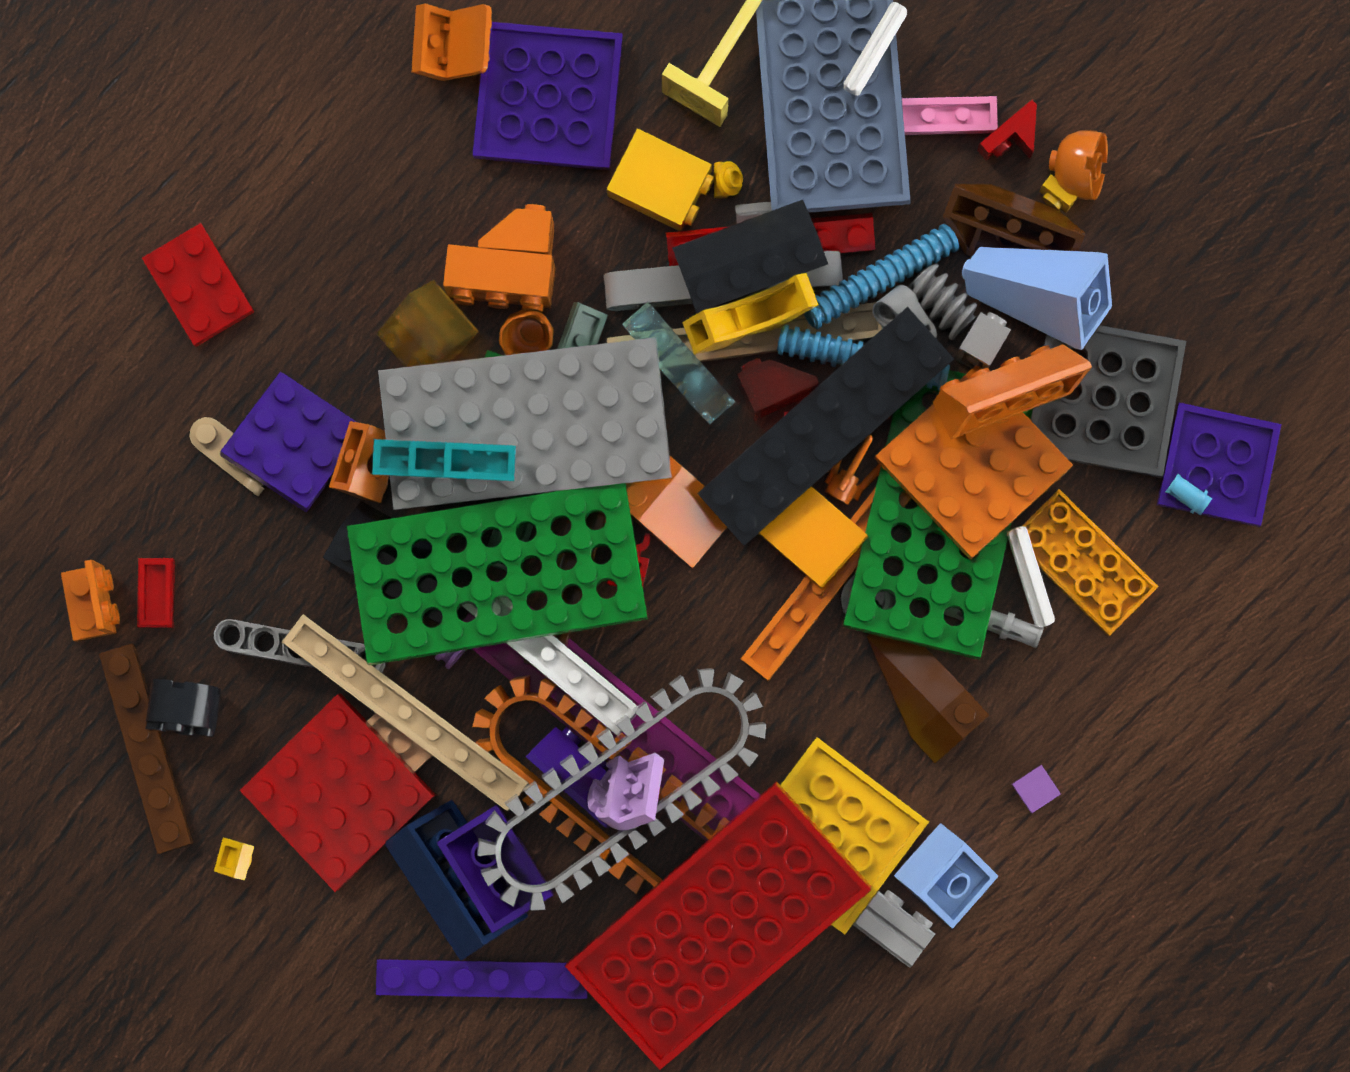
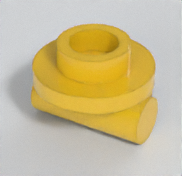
(727, 179)

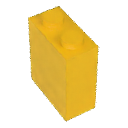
(660, 180)

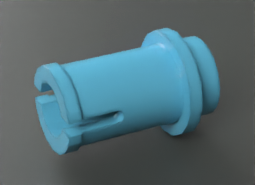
(1189, 495)

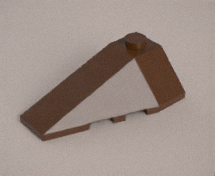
(928, 696)

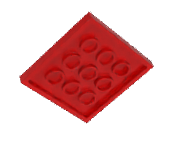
(337, 792)

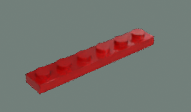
(835, 233)

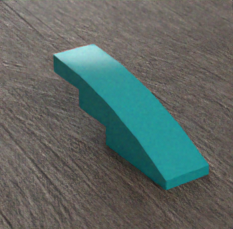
(444, 460)

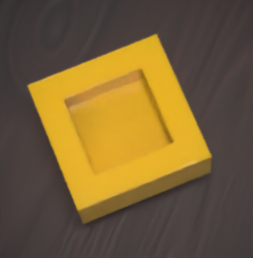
(1056, 196)
(234, 858)

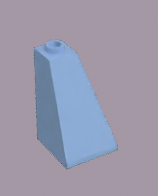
(1046, 289)

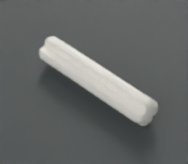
(875, 48)
(1030, 576)

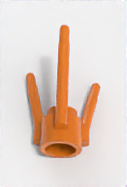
(843, 485)

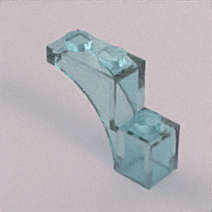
(680, 364)

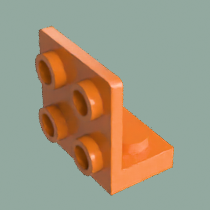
(89, 601)

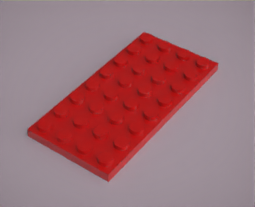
(718, 926)

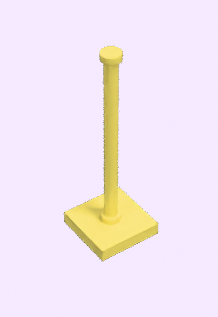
(695, 92)

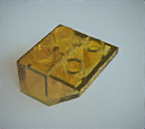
(427, 328)

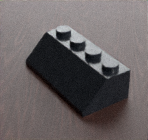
(750, 256)
(340, 556)

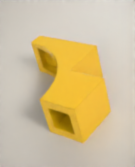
(752, 315)

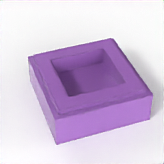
(1036, 789)

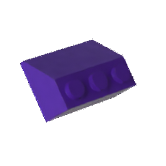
(557, 747)
(461, 853)

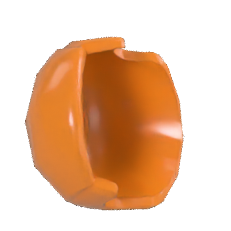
(526, 332)

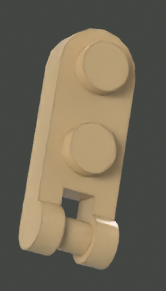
(209, 438)

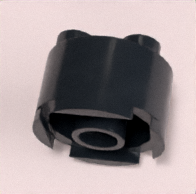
(183, 707)

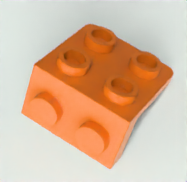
(451, 42)

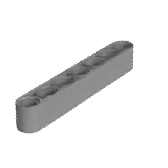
(667, 287)

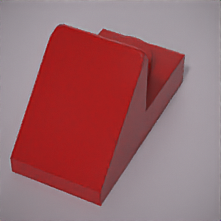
(1017, 128)

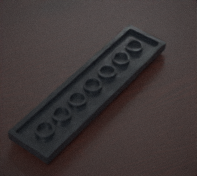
(825, 426)

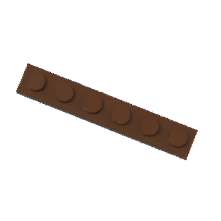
(145, 749)

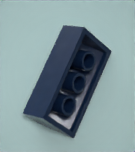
(437, 883)

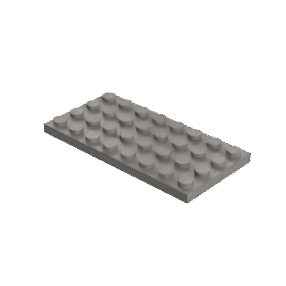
(569, 411)

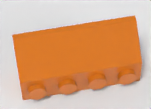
(1009, 389)

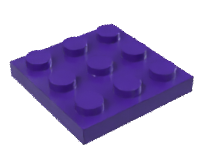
(289, 441)
(1226, 457)

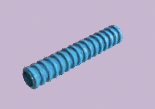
(882, 275)
(830, 350)

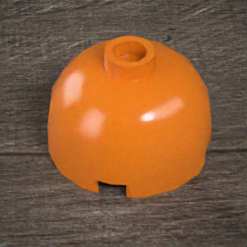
(1080, 163)

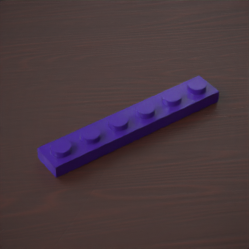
(477, 979)

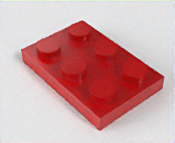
(198, 285)

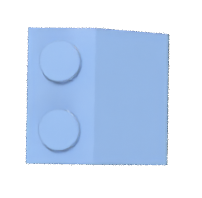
(946, 875)

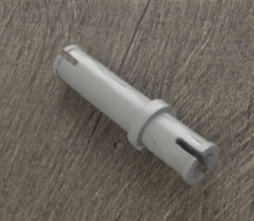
(1007, 627)

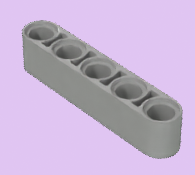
(279, 652)

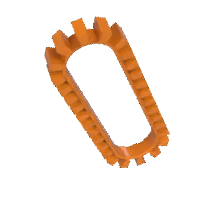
(521, 688)

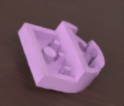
(627, 792)

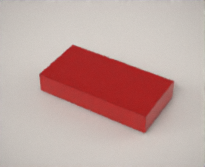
(156, 592)

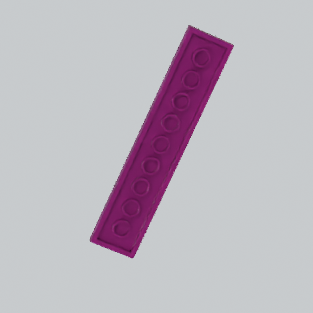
(680, 752)

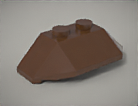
(1002, 219)

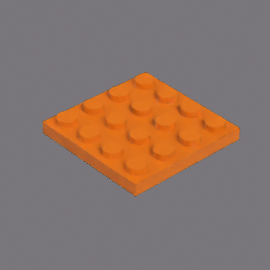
(974, 480)

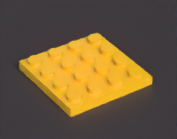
(855, 815)

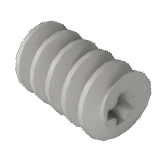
(943, 301)

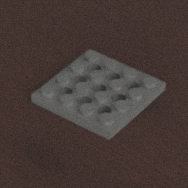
(1155, 423)

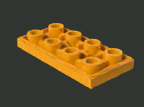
(814, 536)
(1086, 563)

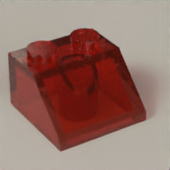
(772, 386)

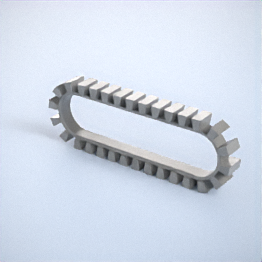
(705, 676)

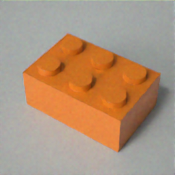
(499, 277)

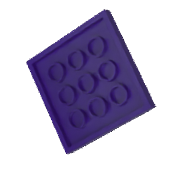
(548, 96)

